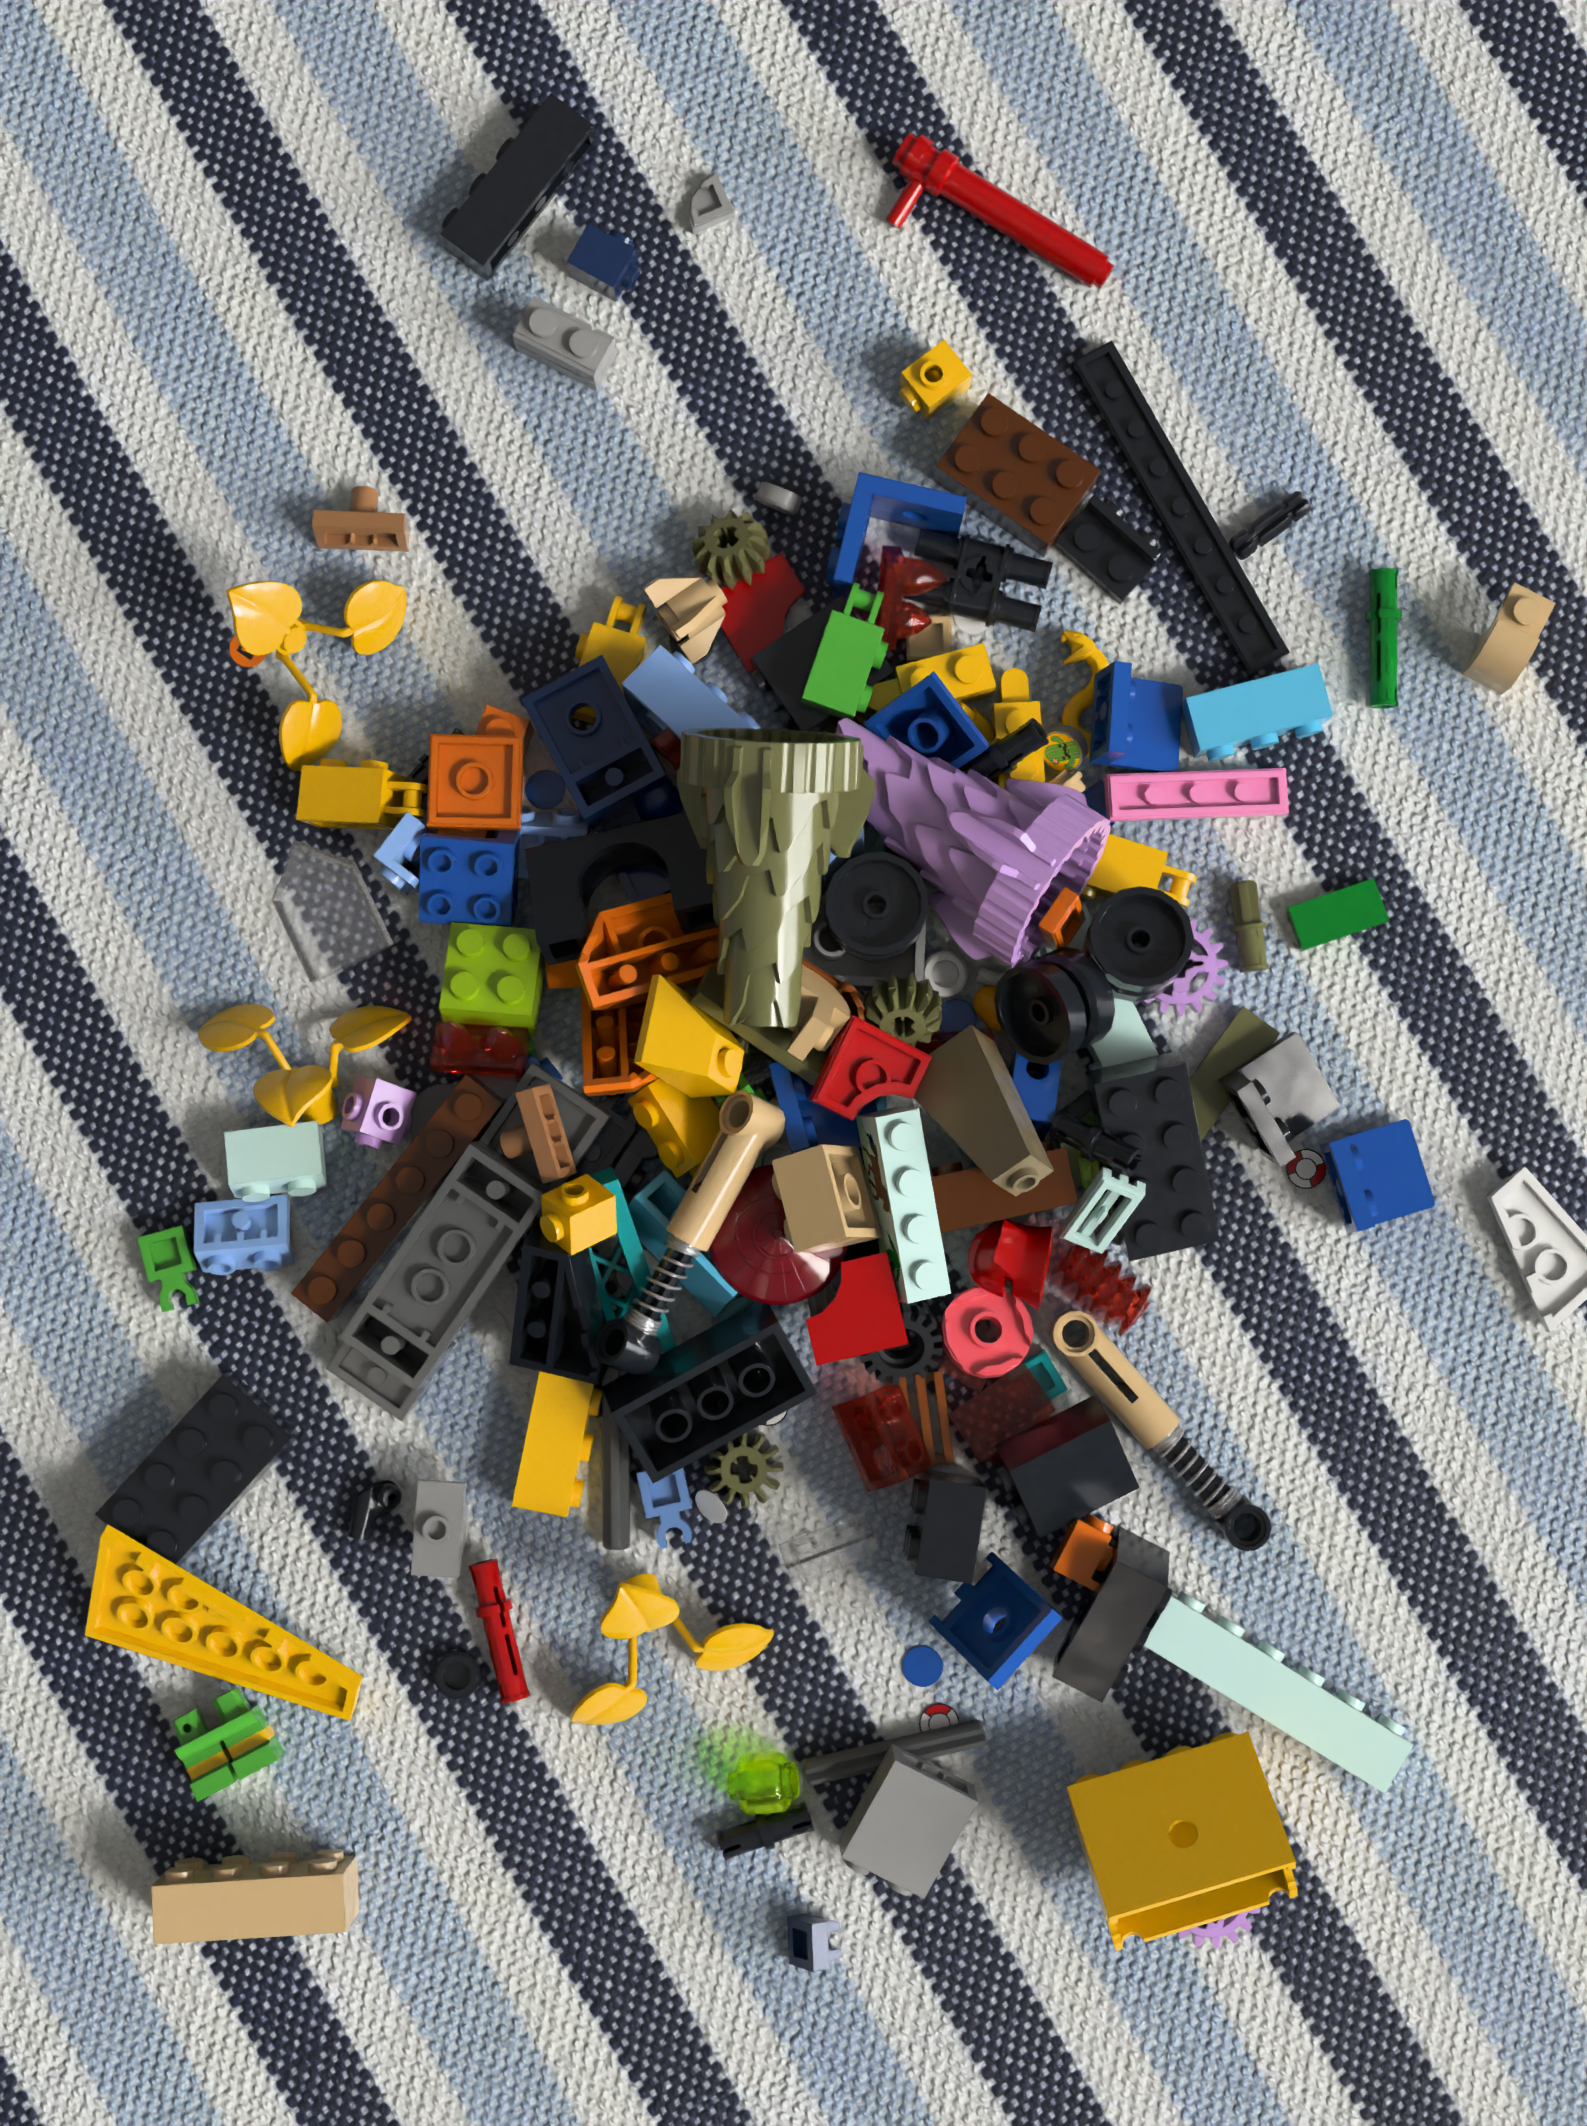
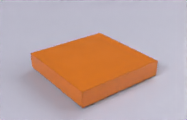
(475, 782)

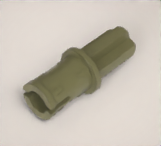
(1248, 926)

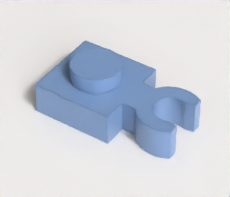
(666, 1500)

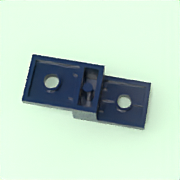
(601, 765)

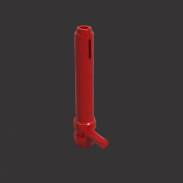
(943, 175)

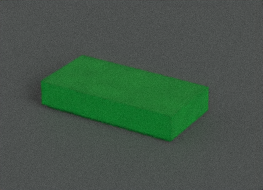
(1337, 914)

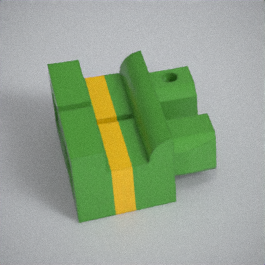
(228, 1750)

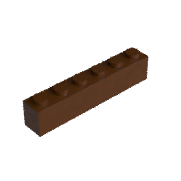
(398, 1199)

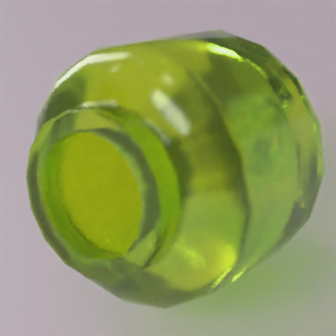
(764, 1783)

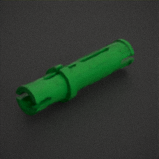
(1383, 637)

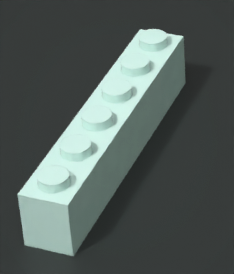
(1278, 1693)

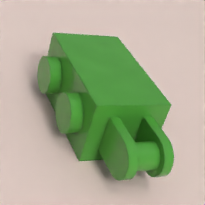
(846, 657)

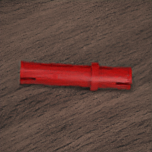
(499, 1631)

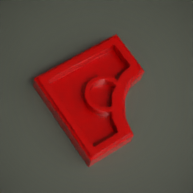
(758, 610)
(866, 1066)
(861, 1316)

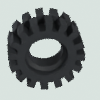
(914, 1358)

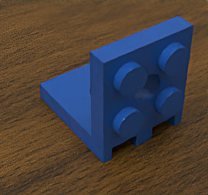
(893, 503)
(971, 1622)

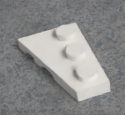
(1544, 1245)

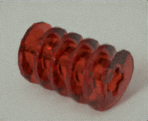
(1104, 1286)

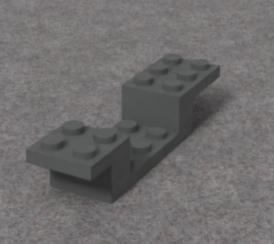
(454, 1255)

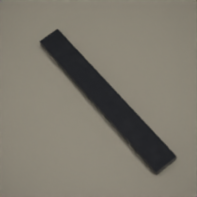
(1180, 508)

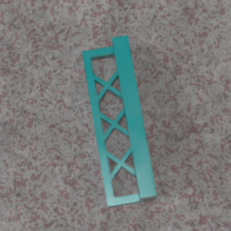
(634, 1257)

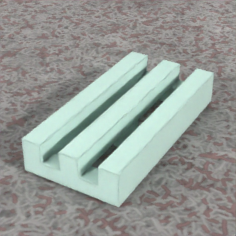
(1116, 1187)

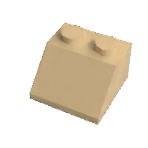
(825, 1198)

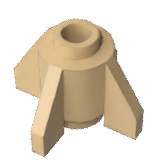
(689, 611)

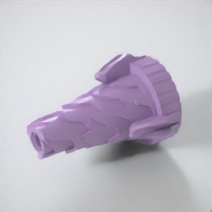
(984, 847)

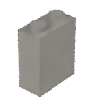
(907, 1822)

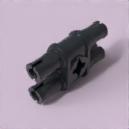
(998, 565)

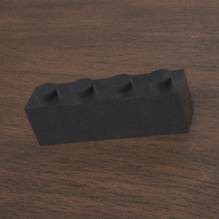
(517, 186)

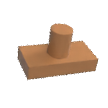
(361, 526)
(541, 1134)

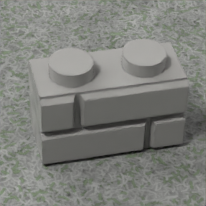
(565, 343)

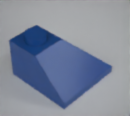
(930, 723)

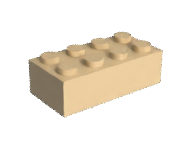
(255, 1897)

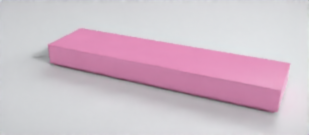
(1196, 794)

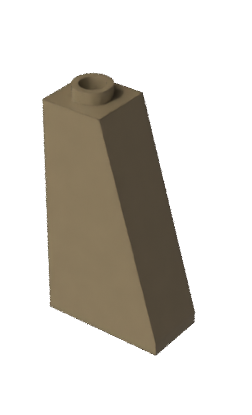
(982, 1111)

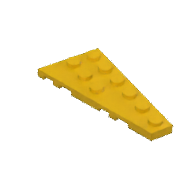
(179, 1619)

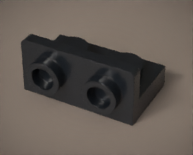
(1109, 548)

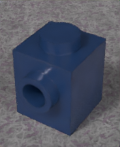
(604, 262)

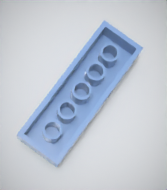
(669, 695)

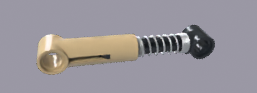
(746, 1129)
(1157, 1427)

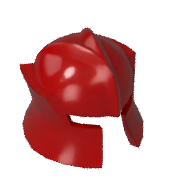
(1014, 1254)

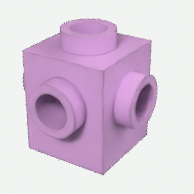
(377, 1112)

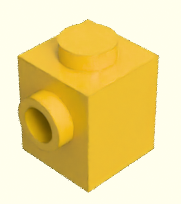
(934, 380)
(578, 1214)

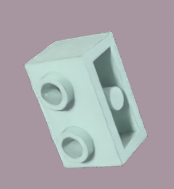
(275, 1161)

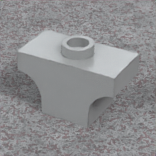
(439, 1528)

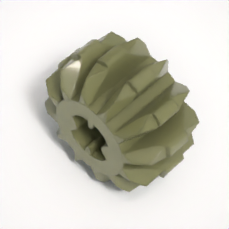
(731, 549)
(904, 1008)
(732, 1479)

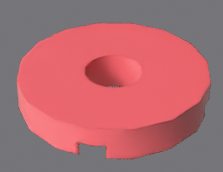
(972, 1354)

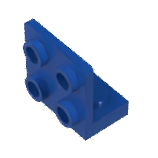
(1135, 721)
(469, 879)
(807, 1122)
(1377, 1175)

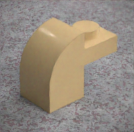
(1509, 640)
(820, 1015)

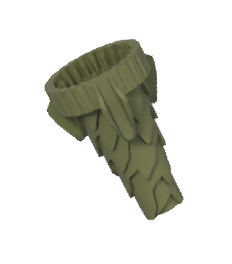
(769, 817)

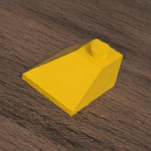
(686, 1044)

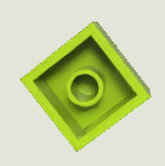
(492, 976)

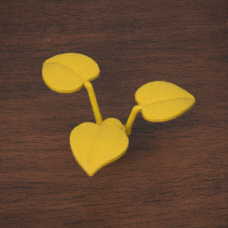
(267, 621)
(306, 1089)
(642, 1608)

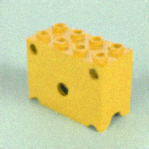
(1182, 1839)

